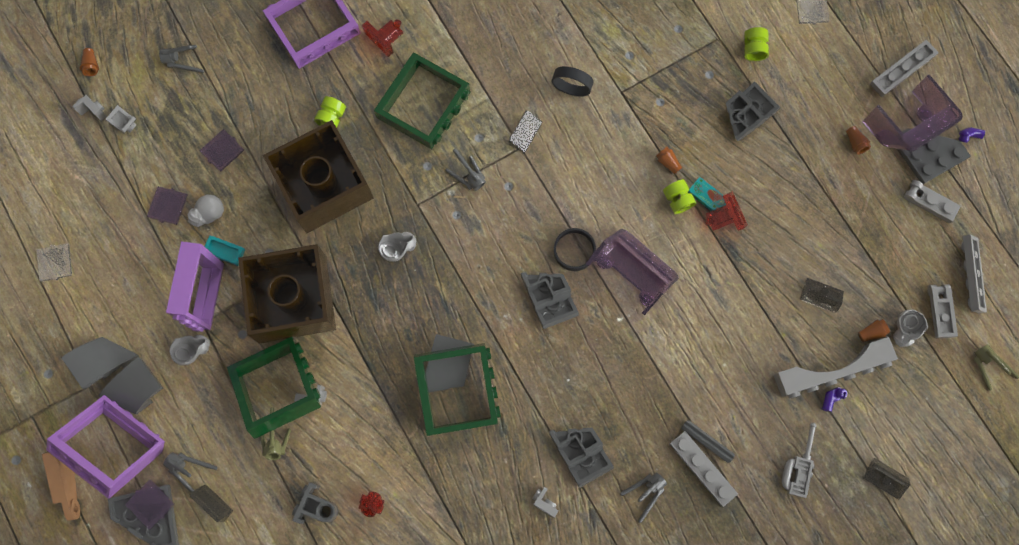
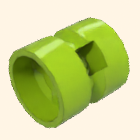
(756, 44)
(331, 110)
(679, 190)

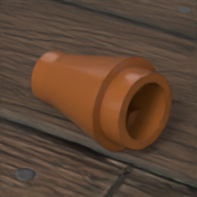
(89, 63)
(858, 141)
(669, 160)
(875, 330)

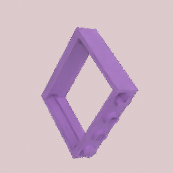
(320, 46)
(183, 282)
(87, 471)

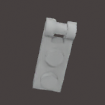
(932, 201)
(943, 311)

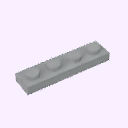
(904, 68)
(974, 274)
(703, 469)

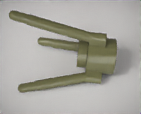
(987, 355)
(273, 449)

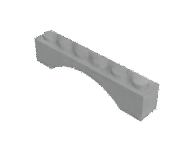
(872, 355)

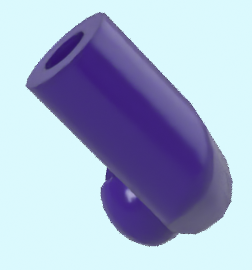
(969, 132)
(832, 396)

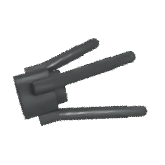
(170, 55)
(475, 180)
(176, 464)
(655, 485)

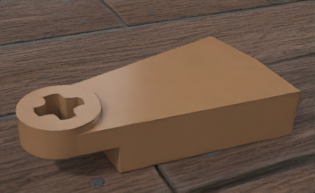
(62, 485)

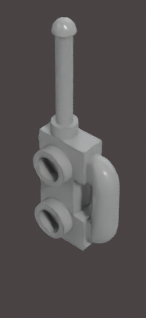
(803, 470)

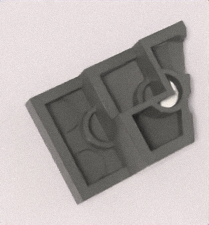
(750, 110)
(550, 298)
(97, 360)
(450, 371)
(133, 387)
(582, 454)

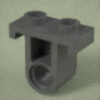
(313, 505)

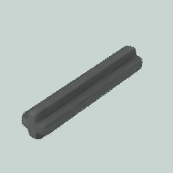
(708, 441)

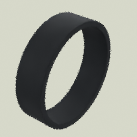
(572, 73)
(569, 231)

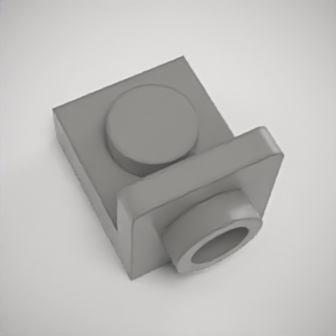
(546, 506)

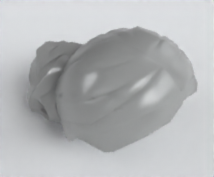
(206, 210)
(395, 245)
(910, 327)
(188, 348)

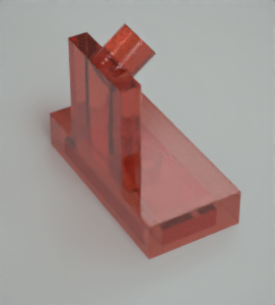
(385, 36)
(727, 214)

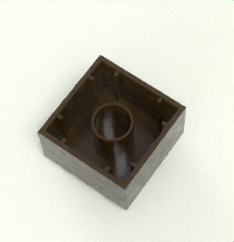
(318, 176)
(286, 294)

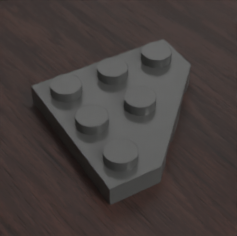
(935, 157)
(162, 533)

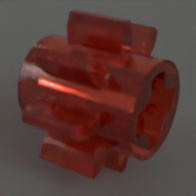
(371, 504)

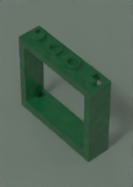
(398, 85)
(419, 360)
(286, 414)

